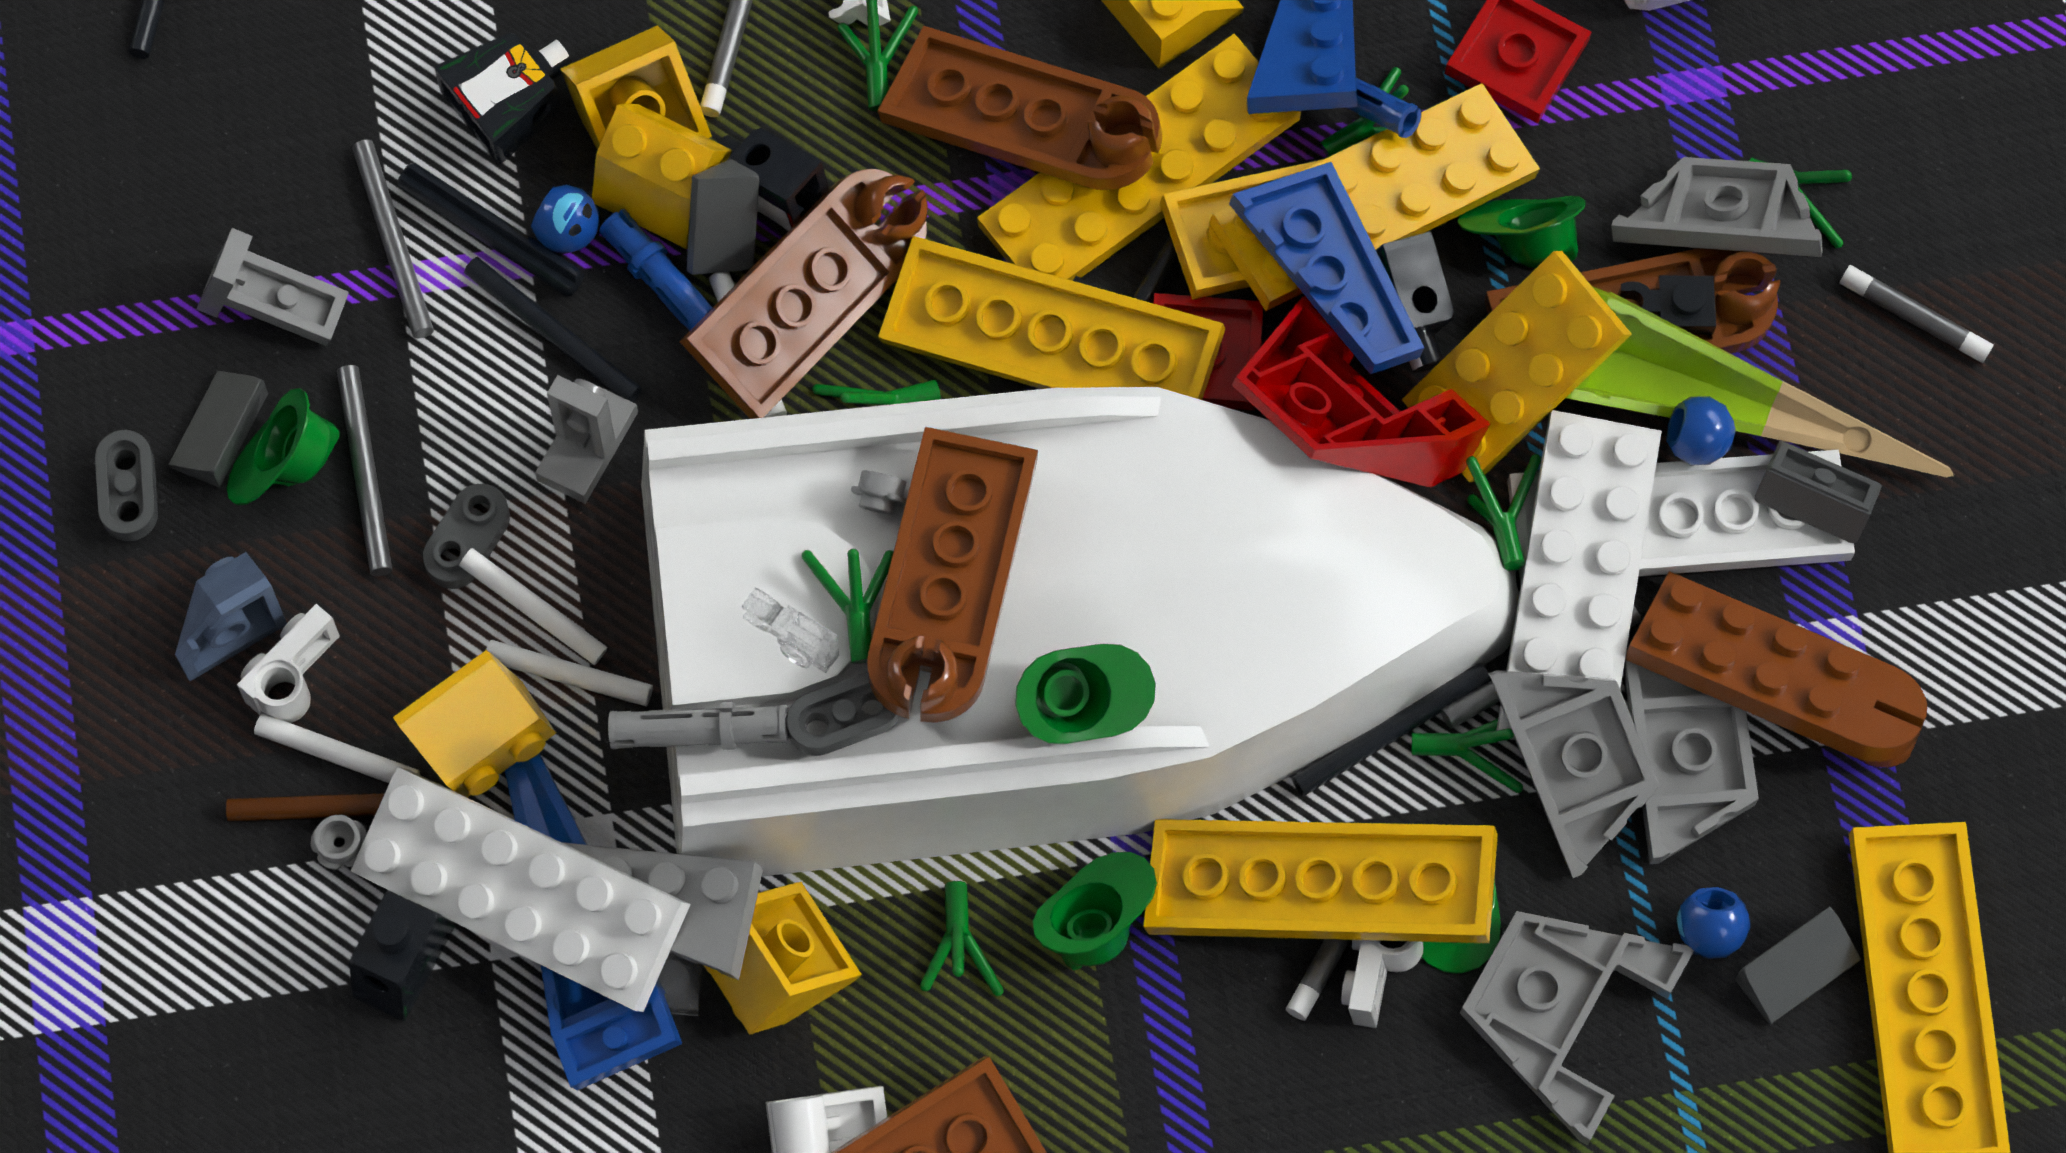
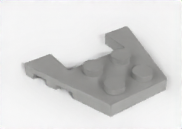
(1542, 992)

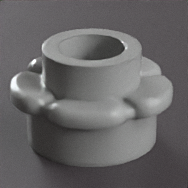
(880, 492)
(331, 829)

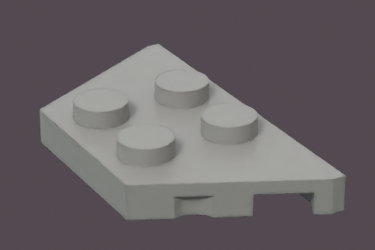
(1724, 208)
(1578, 756)
(1698, 758)

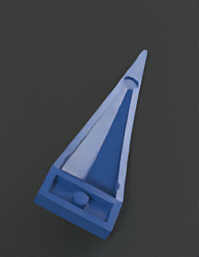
(588, 1029)

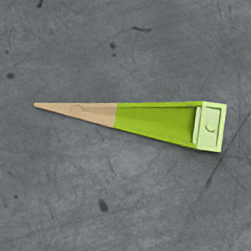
(1668, 364)

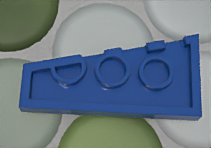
(1307, 59)
(1329, 256)

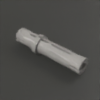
(688, 727)

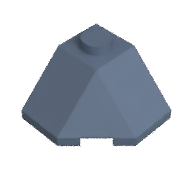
(227, 614)

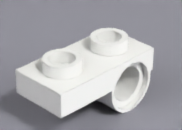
(300, 646)
(1365, 986)
(823, 1120)

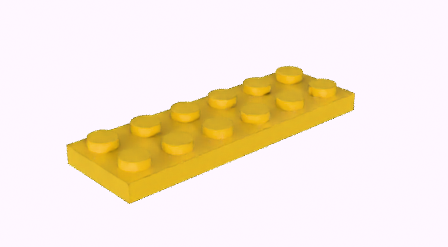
(1204, 135)
(1403, 185)
(1043, 326)
(1322, 880)
(1928, 989)

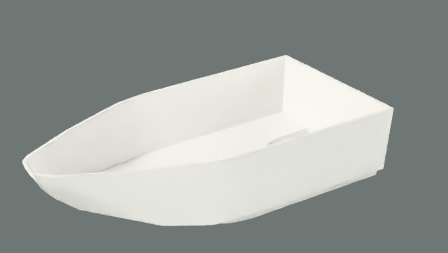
(1252, 580)

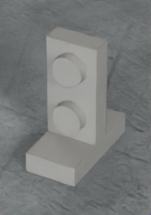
(271, 292)
(588, 433)

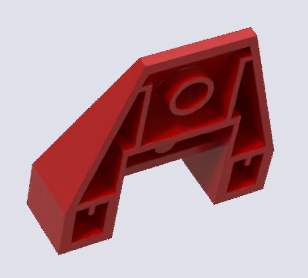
(1339, 418)

